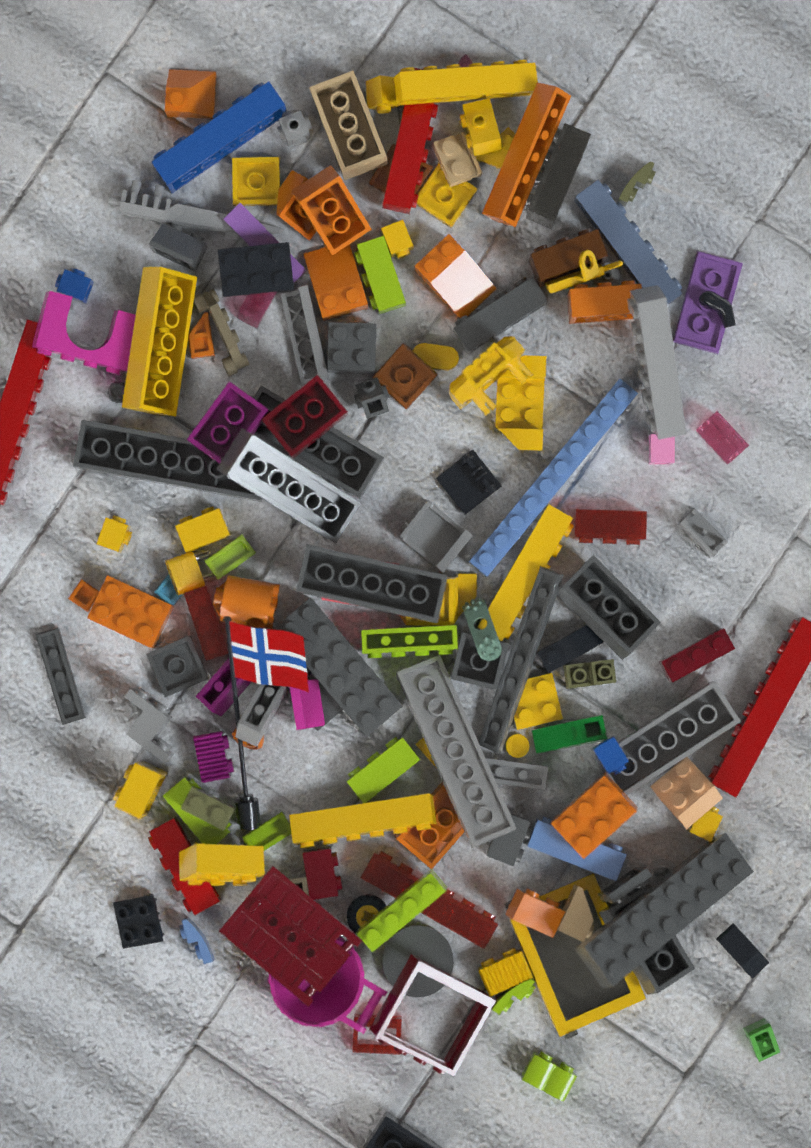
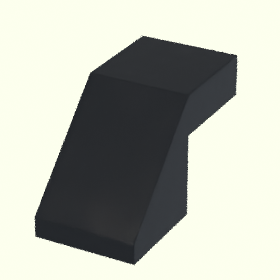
(742, 950)

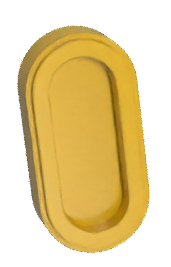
(437, 356)

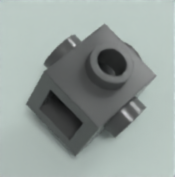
(372, 397)

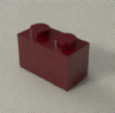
(321, 873)

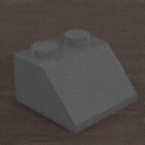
(179, 246)

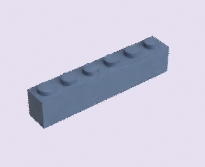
(625, 241)

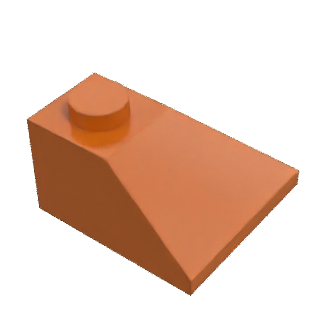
(190, 94)
(290, 210)

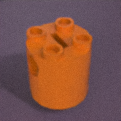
(247, 601)

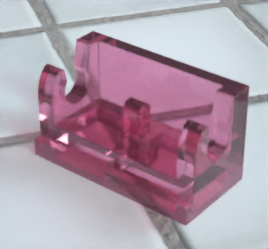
(722, 437)

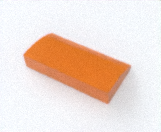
(434, 843)

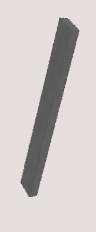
(520, 659)

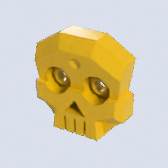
(485, 371)

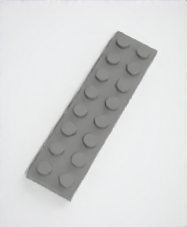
(455, 751)

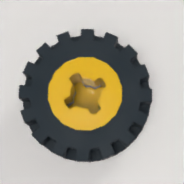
(363, 908)

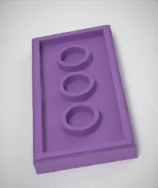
(697, 324)

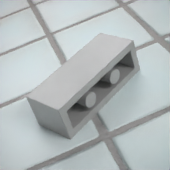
(260, 713)

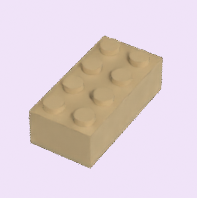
(348, 125)

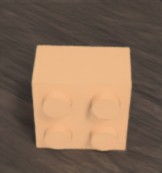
(686, 792)

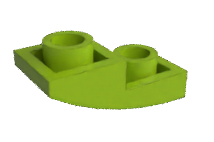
(520, 991)

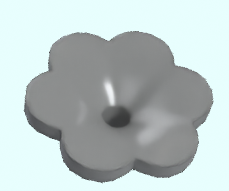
(614, 276)

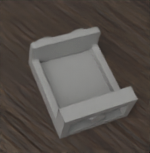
(434, 535)

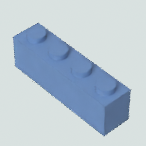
(602, 861)

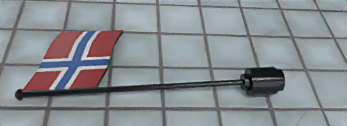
(265, 659)

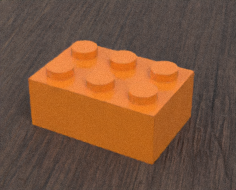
(331, 210)
(600, 302)
(130, 612)
(594, 815)

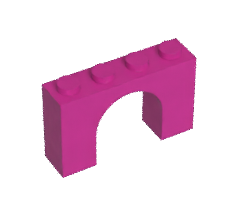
(53, 337)

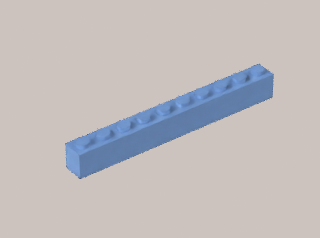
(553, 477)

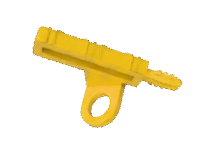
(583, 275)

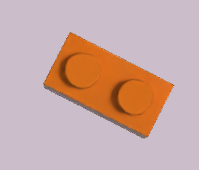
(535, 912)

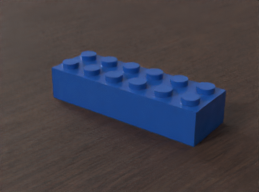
(219, 137)

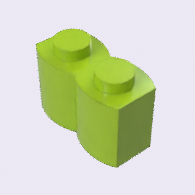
(548, 1075)

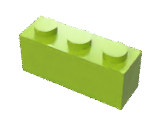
(380, 275)
(382, 769)
(203, 830)

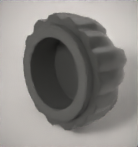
(116, 391)

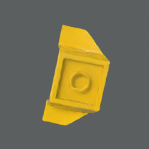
(521, 405)
(457, 592)

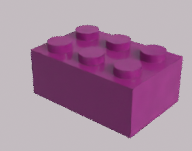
(224, 421)

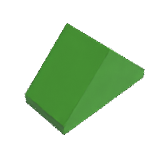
(762, 1039)

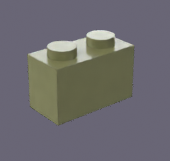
(208, 808)

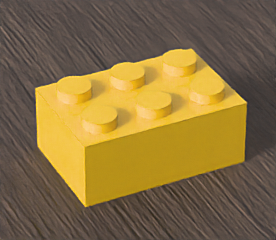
(139, 789)
(221, 864)

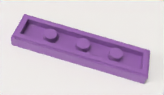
(256, 234)

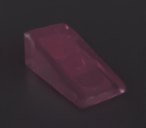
(255, 308)

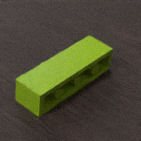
(402, 910)

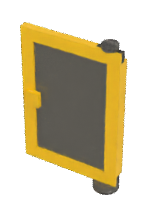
(562, 977)

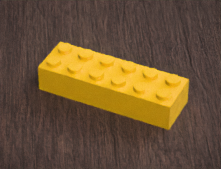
(159, 341)

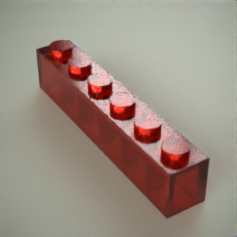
(445, 910)

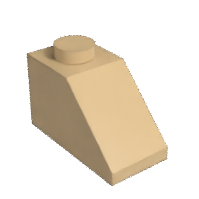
(577, 917)

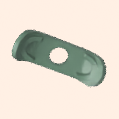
(485, 639)

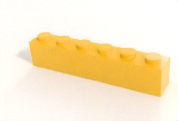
(465, 83)
(522, 575)
(363, 819)

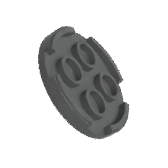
(425, 944)

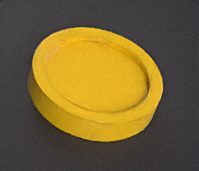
(517, 745)

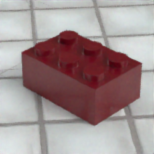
(305, 416)

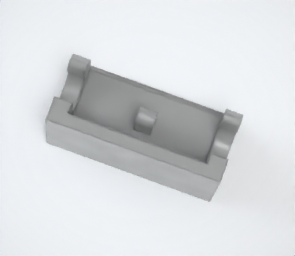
(702, 533)

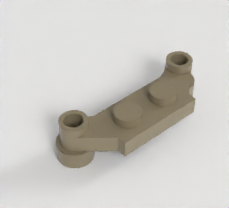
(235, 360)

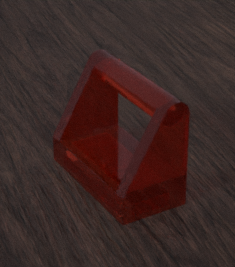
(395, 1023)

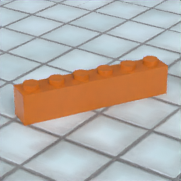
(526, 154)

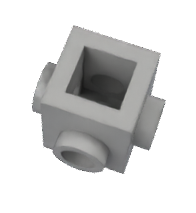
(294, 136)

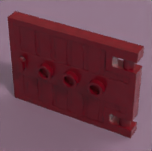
(290, 935)

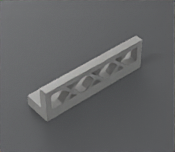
(311, 329)

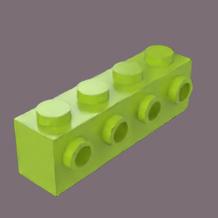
(411, 639)

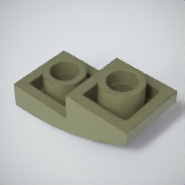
(642, 176)
(589, 674)

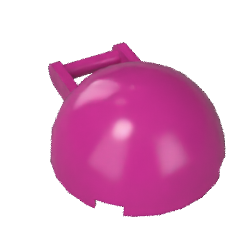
(334, 1001)

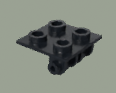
(468, 482)
(138, 921)

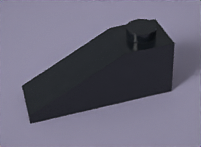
(568, 648)

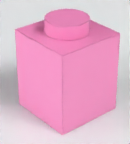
(661, 450)

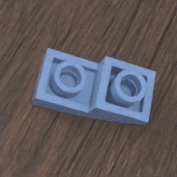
(194, 934)

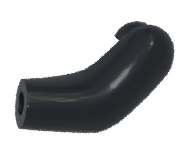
(719, 305)

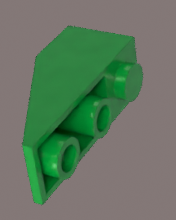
(569, 734)

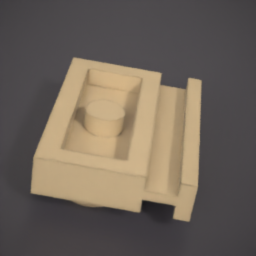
(456, 159)

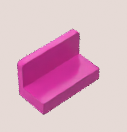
(308, 706)

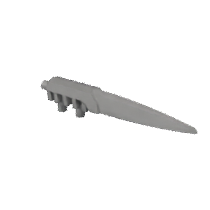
(162, 210)

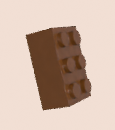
(564, 256)

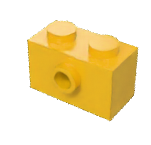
(481, 127)

